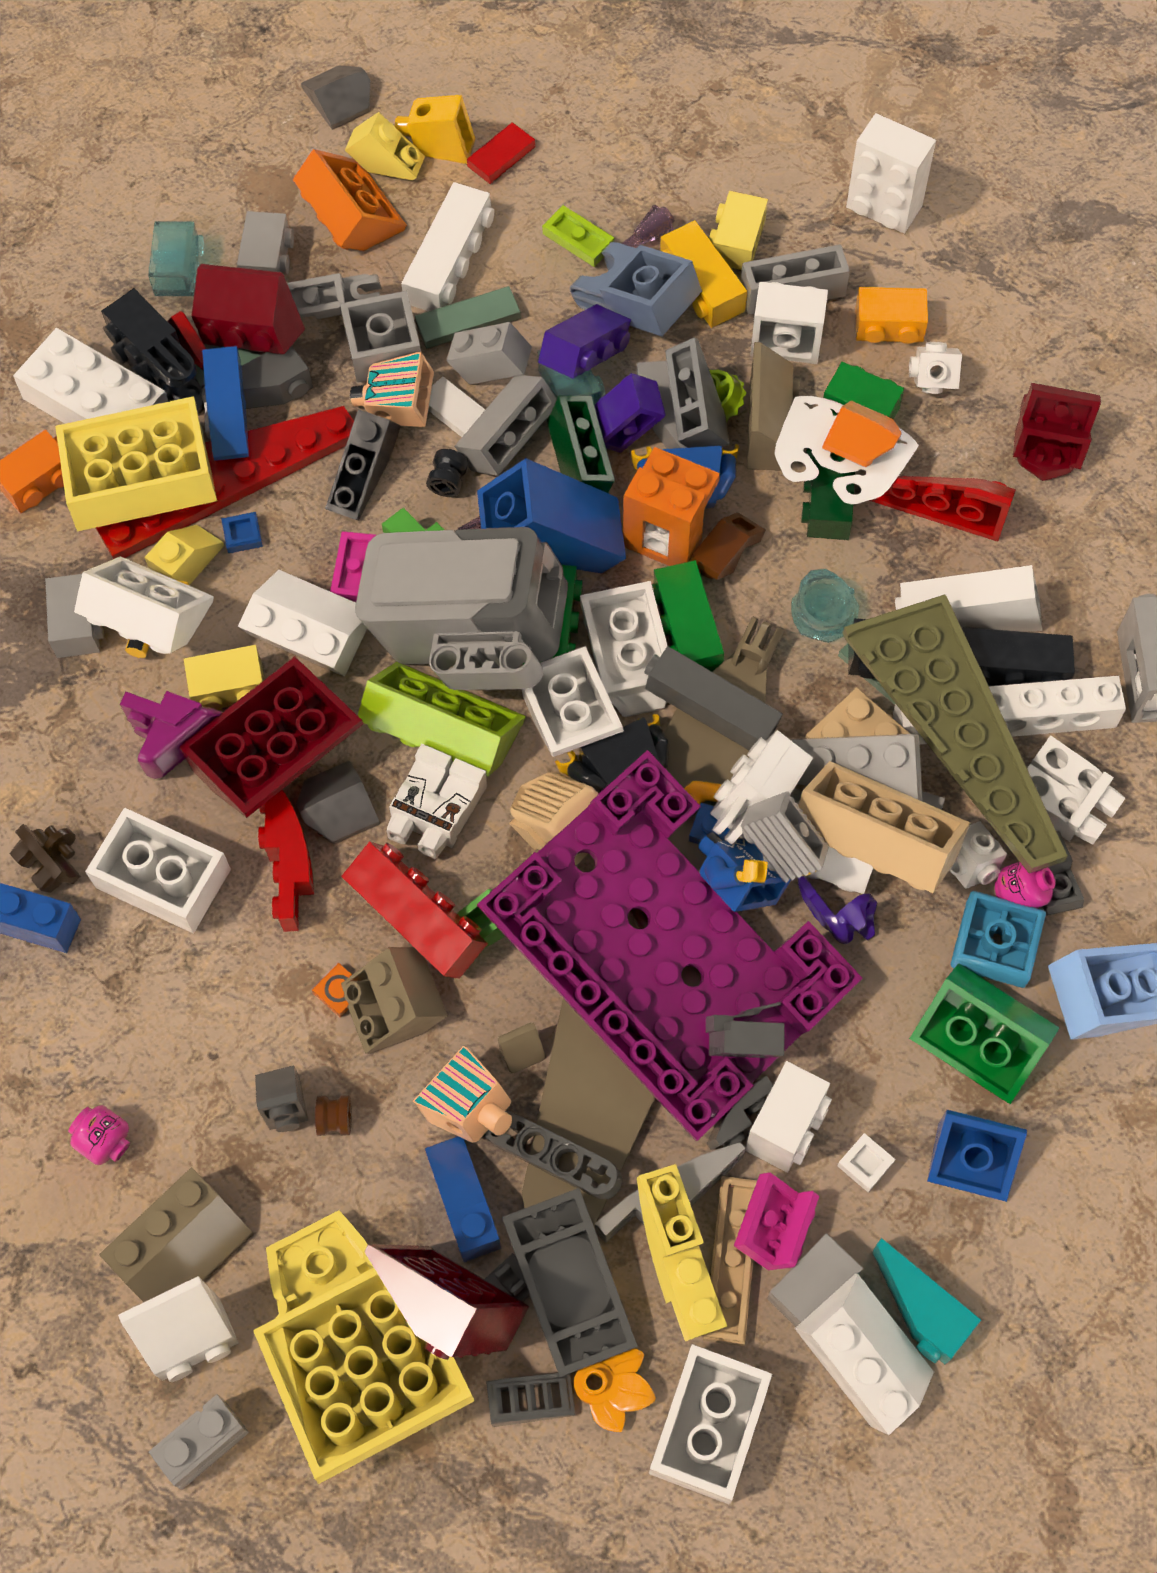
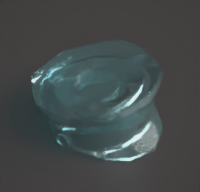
(823, 606)

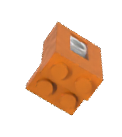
(667, 507)

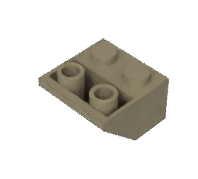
(393, 999)

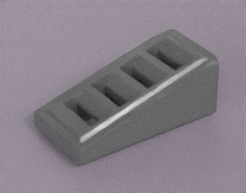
(499, 1418)

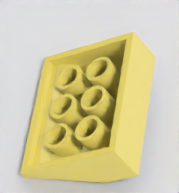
(134, 464)

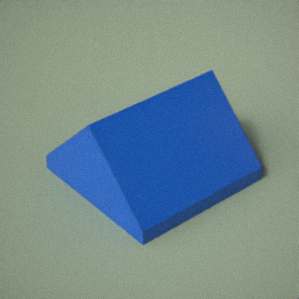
(976, 1155)

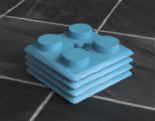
(1019, 931)

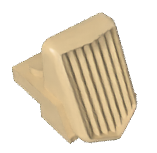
(548, 806)

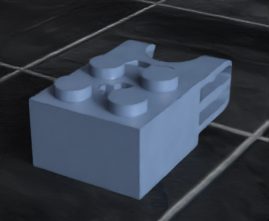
(641, 285)

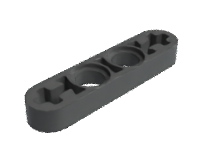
(551, 1153)

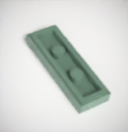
(480, 311)

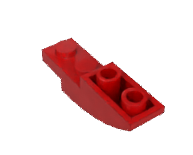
(290, 856)

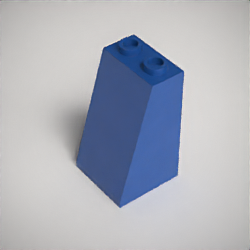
(566, 513)

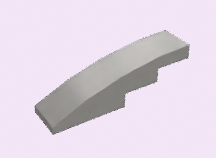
(697, 1177)

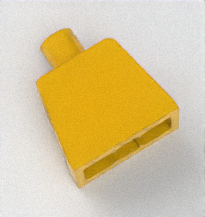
(439, 128)

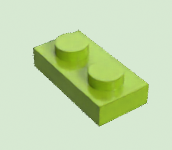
(577, 235)

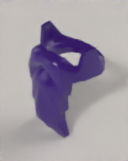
(855, 916)

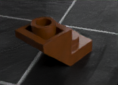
(725, 544)

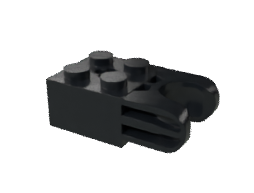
(151, 347)

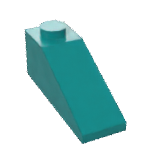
(927, 1309)

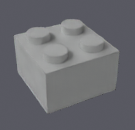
(379, 330)

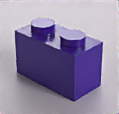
(629, 411)

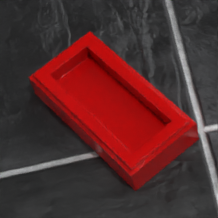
(501, 153)

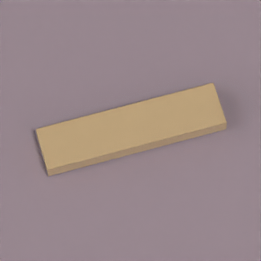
(730, 1267)

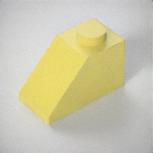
(183, 553)

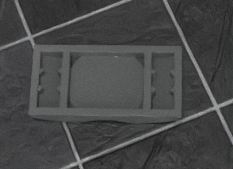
(569, 1282)

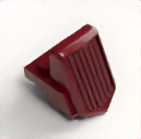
(1054, 430)

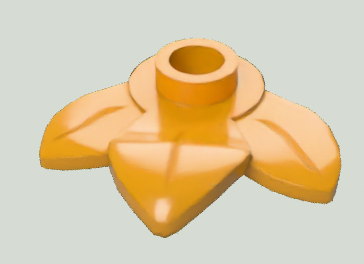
(620, 1391)

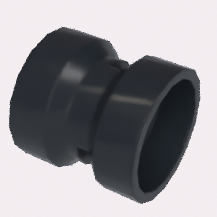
(447, 473)

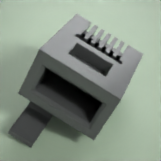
(745, 1038)

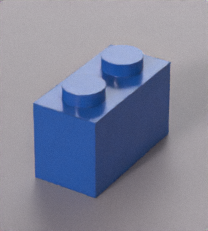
(37, 918)

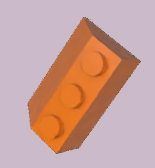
(347, 201)

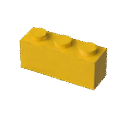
(722, 291)

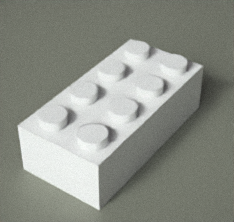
(80, 382)

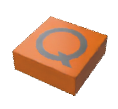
(331, 992)

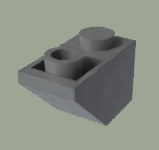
(281, 1099)

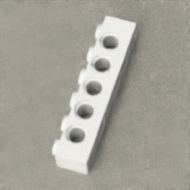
(1053, 706)

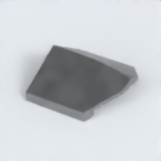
(340, 94)
(336, 804)

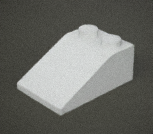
(571, 703)
(180, 1329)

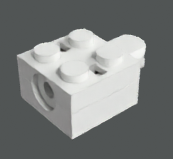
(770, 770)

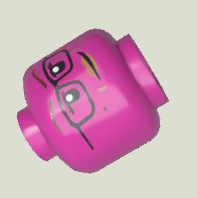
(1025, 888)
(99, 1135)

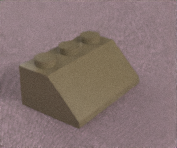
(769, 403)
(176, 1239)

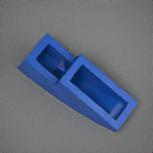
(225, 403)

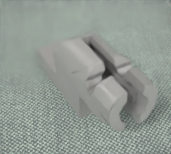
(324, 294)

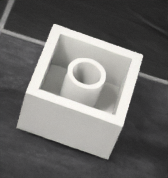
(790, 320)
(789, 1112)

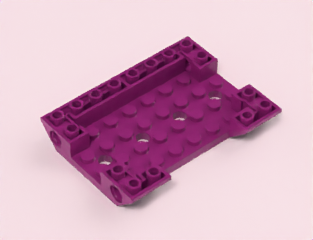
(631, 978)

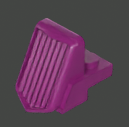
(164, 728)

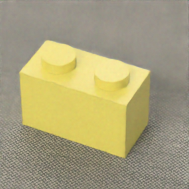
(739, 228)
(223, 676)

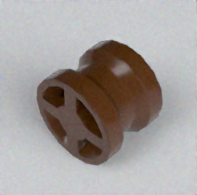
(333, 1115)

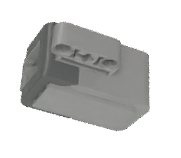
(467, 602)

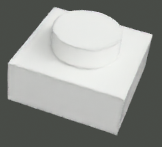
(866, 1162)

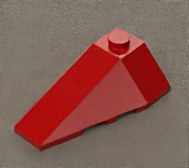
(957, 502)

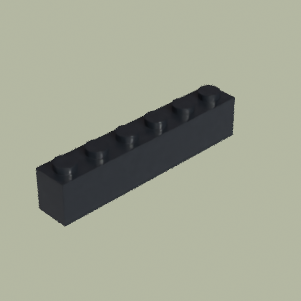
(1007, 656)

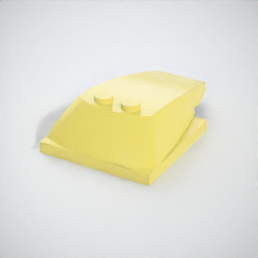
(346, 1353)

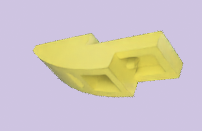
(676, 1252)

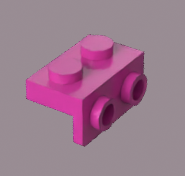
(776, 1223)

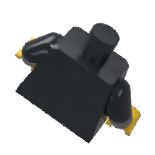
(611, 756)

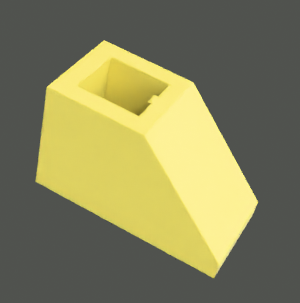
(384, 149)

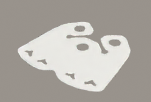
(810, 428)

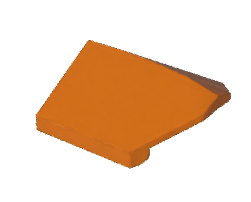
(861, 434)

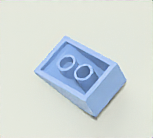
(1107, 989)

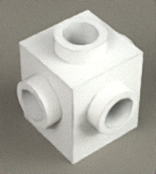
(944, 376)
(978, 857)

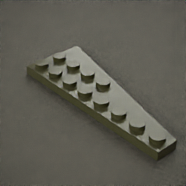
(940, 689)

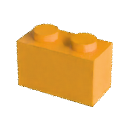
(891, 314)

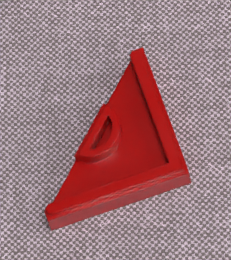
(188, 337)

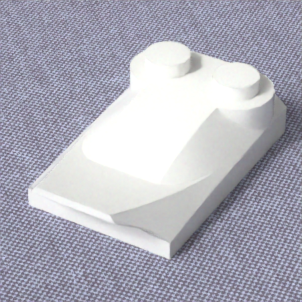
(624, 638)

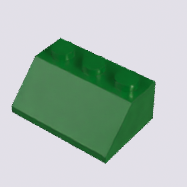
(984, 1033)

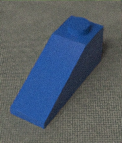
(463, 1199)

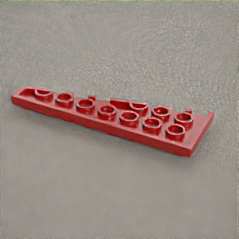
(273, 454)

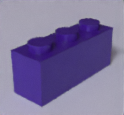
(584, 341)

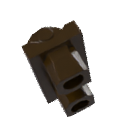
(51, 850)

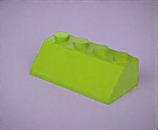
(445, 719)

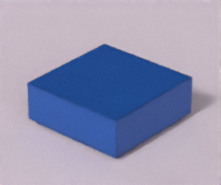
(242, 532)

